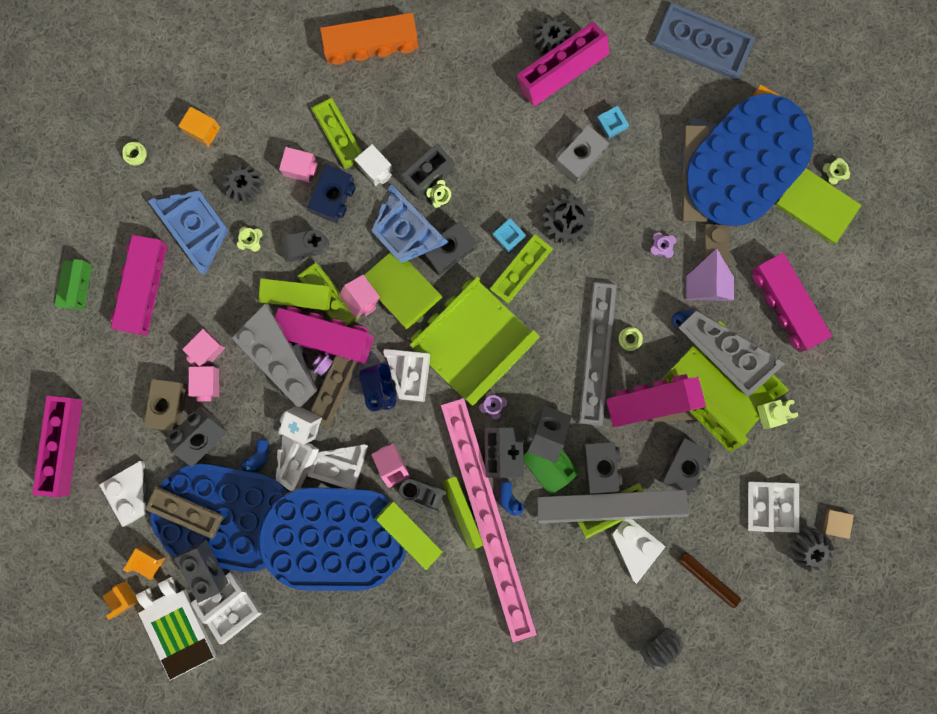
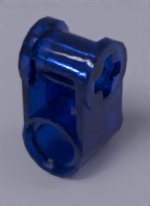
(377, 385)

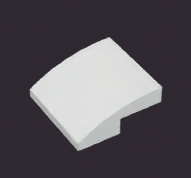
(773, 507)
(227, 611)

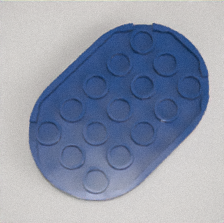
(749, 160)
(237, 495)
(328, 540)

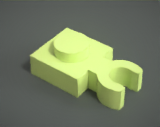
(775, 413)

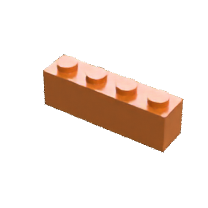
(369, 38)

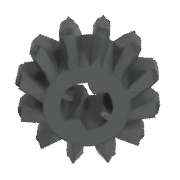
(548, 28)
(243, 174)
(811, 549)
(662, 649)

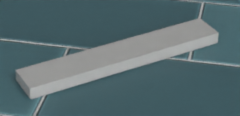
(597, 354)
(613, 506)

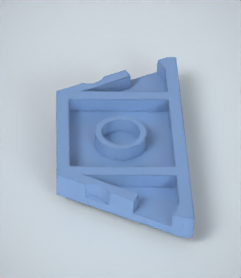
(193, 226)
(404, 228)

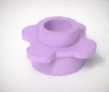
(666, 251)
(321, 364)
(493, 411)

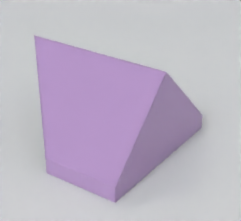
(710, 280)

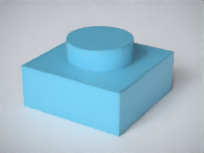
(612, 122)
(509, 235)

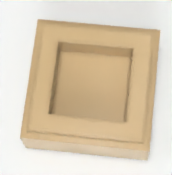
(838, 524)

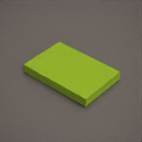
(818, 206)
(402, 289)

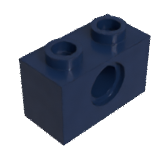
(332, 180)

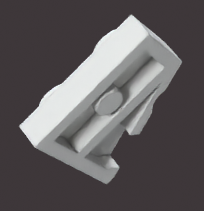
(409, 373)
(294, 462)
(339, 466)
(126, 493)
(636, 547)

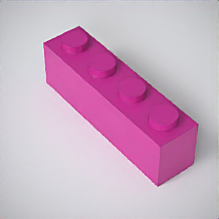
(563, 63)
(138, 285)
(791, 303)
(325, 336)
(657, 401)
(57, 446)

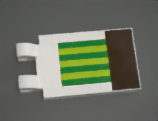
(175, 629)

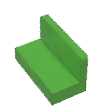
(73, 284)
(550, 474)

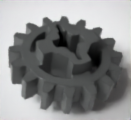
(577, 220)

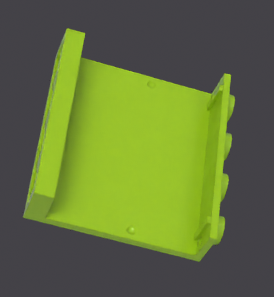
(473, 341)
(728, 409)

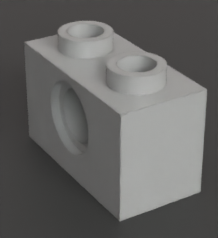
(590, 143)

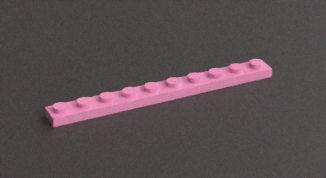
(488, 520)

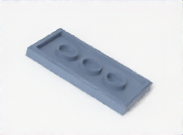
(703, 41)

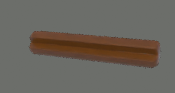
(709, 580)

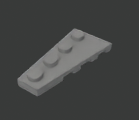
(269, 348)
(734, 355)

